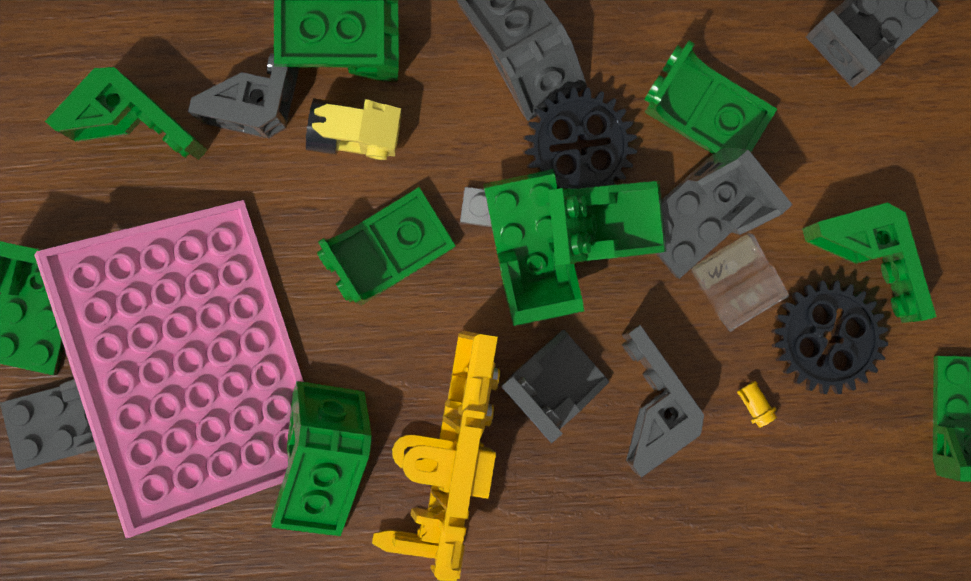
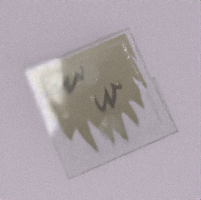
(739, 282)

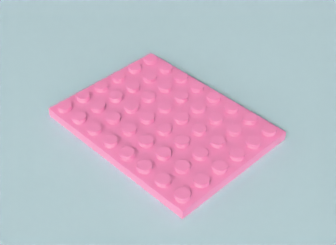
(177, 361)

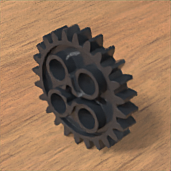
(575, 113)
(859, 350)

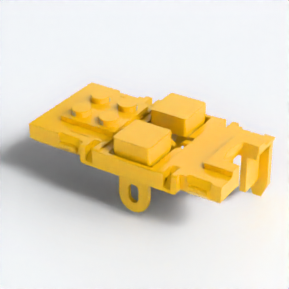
(453, 464)

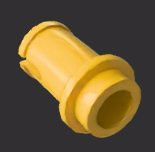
(757, 404)

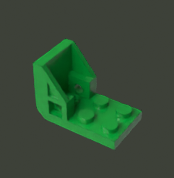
(338, 35)
(113, 106)
(607, 222)
(876, 234)
(525, 249)
(26, 318)
(952, 417)
(325, 458)

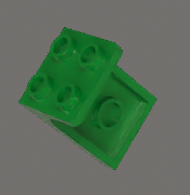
(706, 104)
(385, 248)

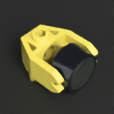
(352, 129)

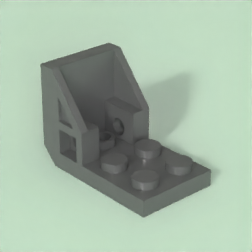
(866, 33)
(527, 49)
(236, 106)
(717, 199)
(555, 384)
(47, 426)
(654, 435)

